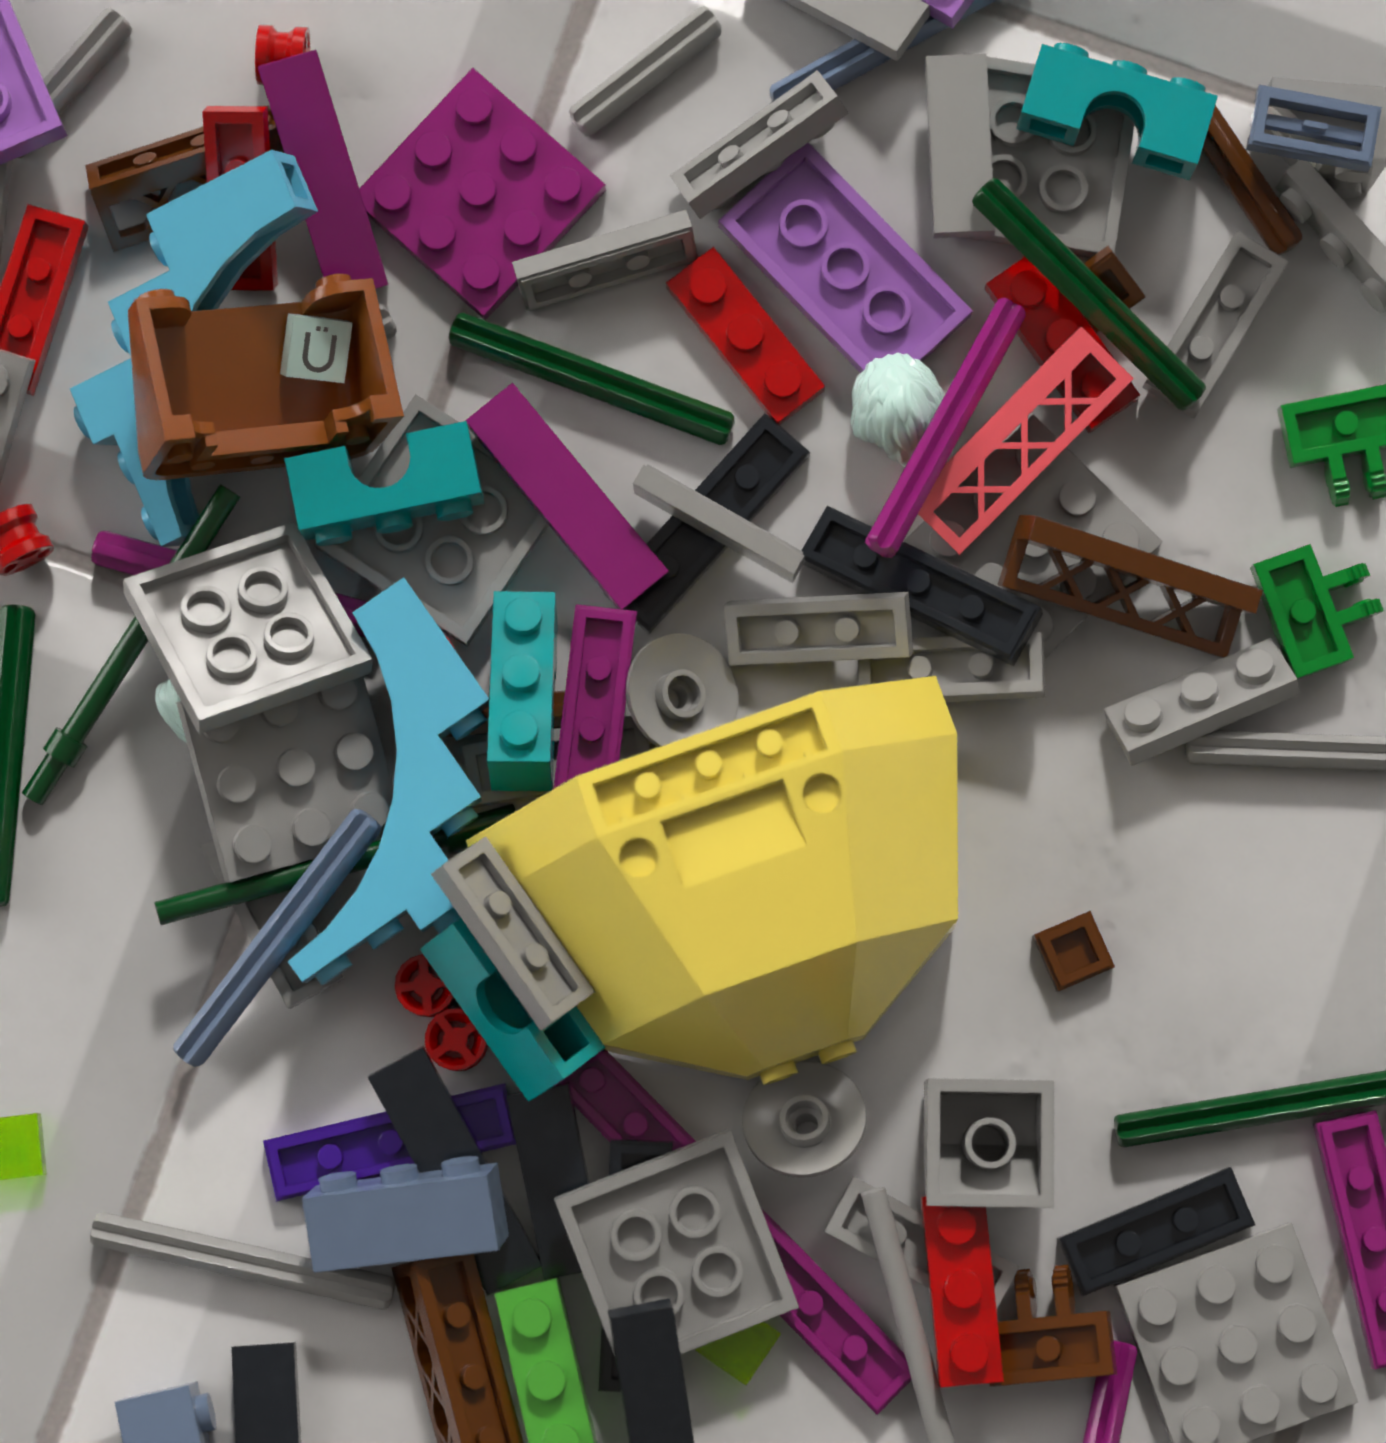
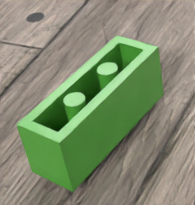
(545, 1363)

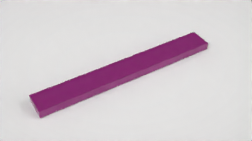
(826, 1314)

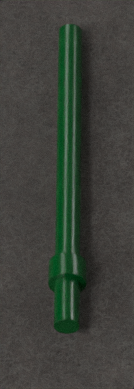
(66, 744)
(284, 878)

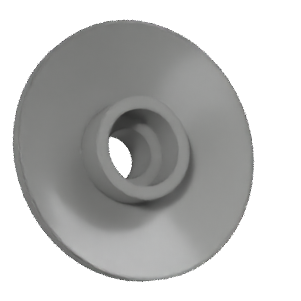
(697, 676)
(812, 1095)

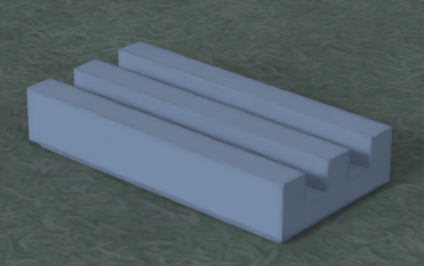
(1311, 151)

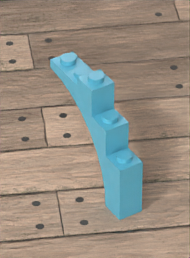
(207, 246)
(429, 699)

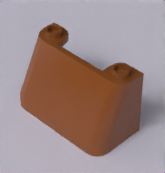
(215, 391)

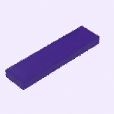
(374, 1144)

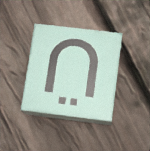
(316, 348)

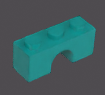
(1167, 114)
(438, 481)
(522, 691)
(530, 1056)

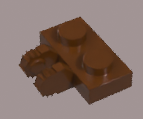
(1054, 1345)

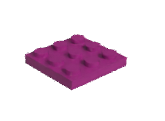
(479, 192)

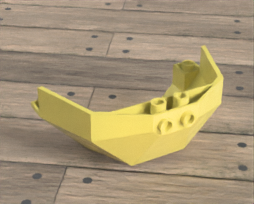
(754, 878)

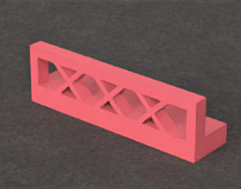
(1006, 419)

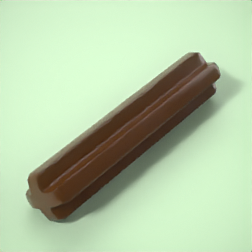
(1249, 187)

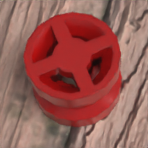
(276, 45)
(20, 540)
(415, 976)
(442, 1037)

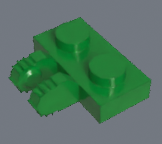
(1338, 428)
(1303, 610)

